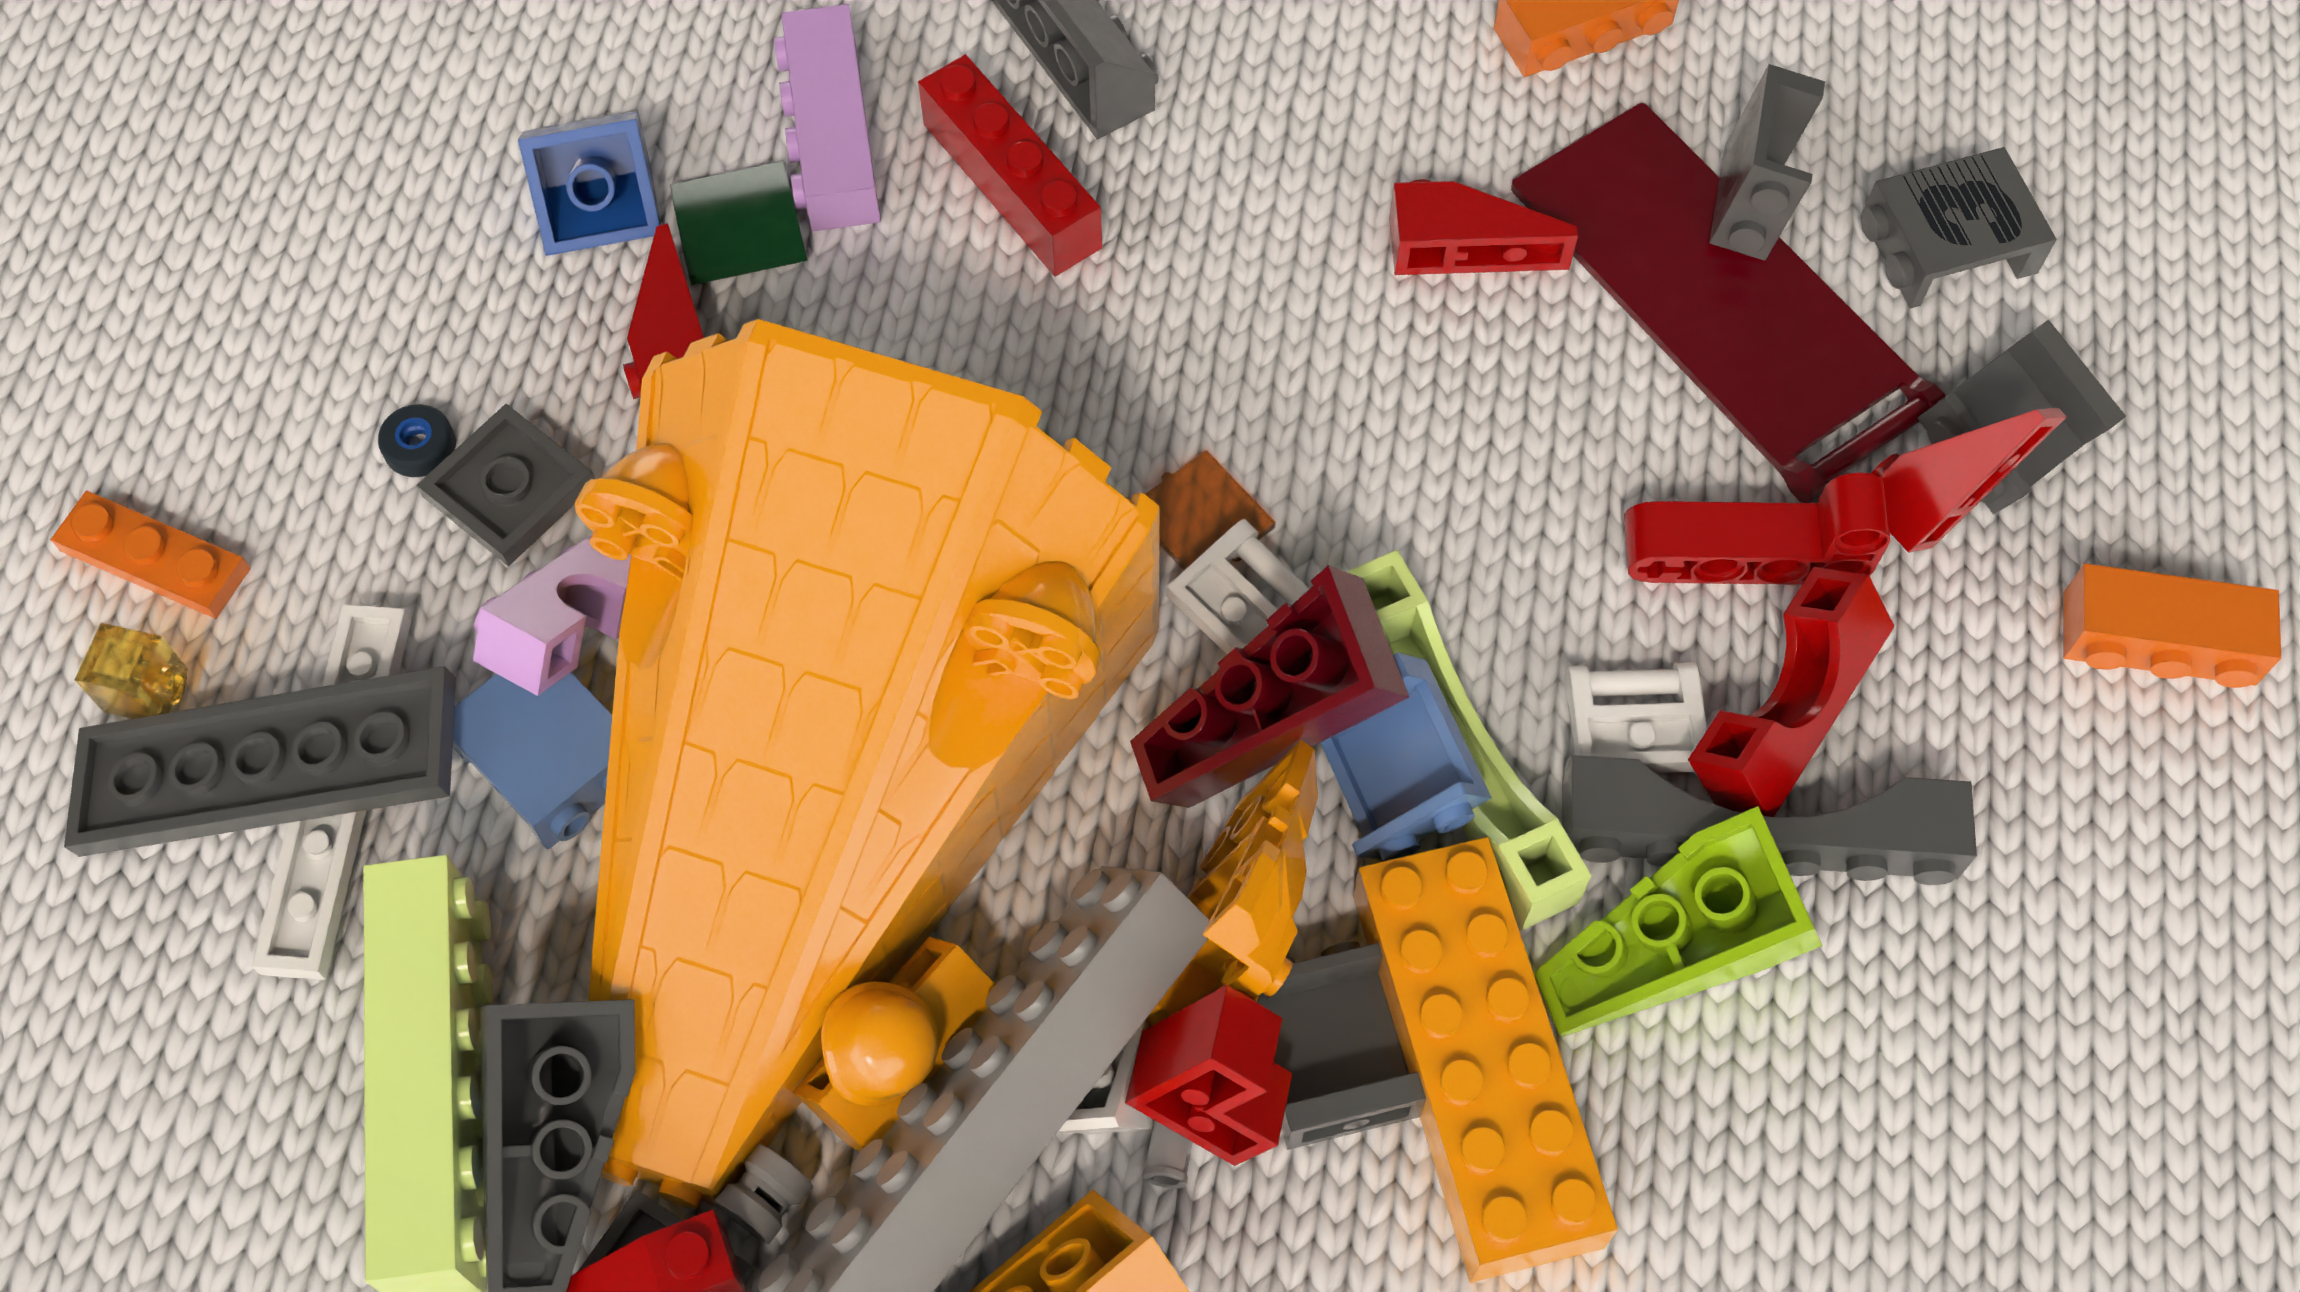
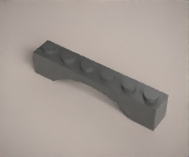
(1908, 830)

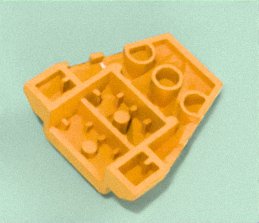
(1252, 888)

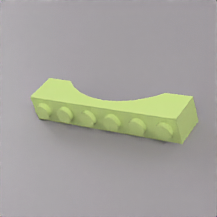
(1528, 842)

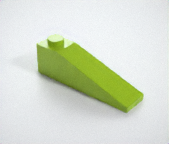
(1693, 925)

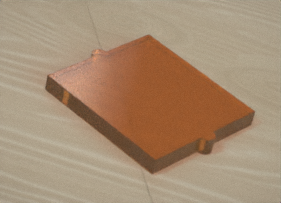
(1200, 507)

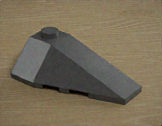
(548, 1126)

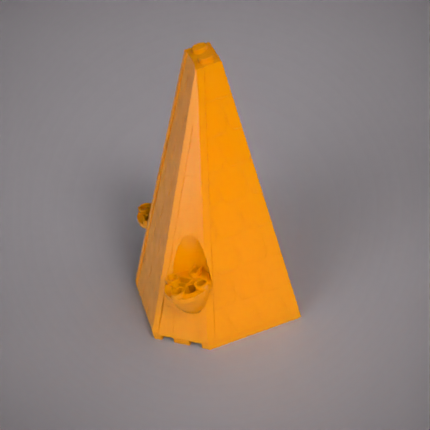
(835, 692)

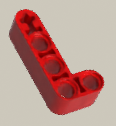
(1760, 539)

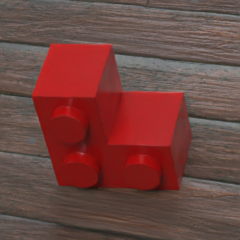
(1214, 1075)

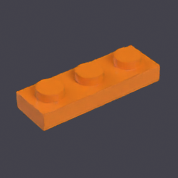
(151, 554)

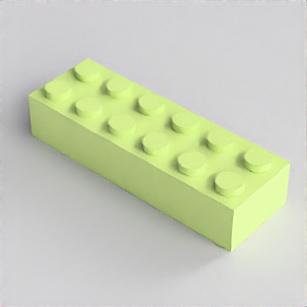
(424, 1077)

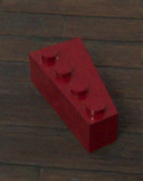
(1299, 679)

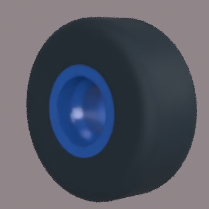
(423, 457)

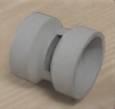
(772, 1179)

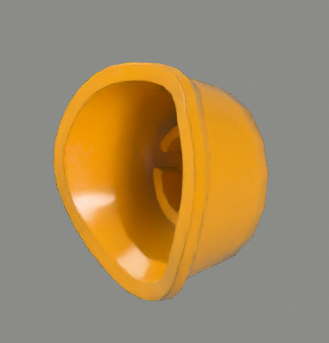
(878, 1042)

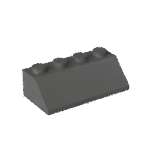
(1086, 59)

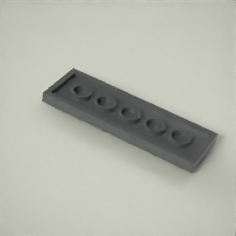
(262, 762)

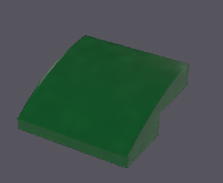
(737, 223)

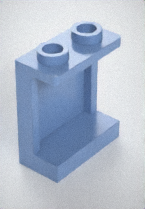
(539, 751)
(1406, 769)

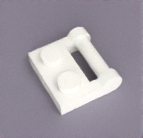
(1222, 598)
(1653, 733)

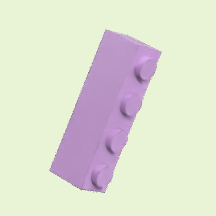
(829, 118)

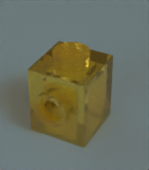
(132, 673)

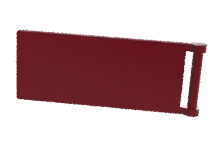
(1748, 331)

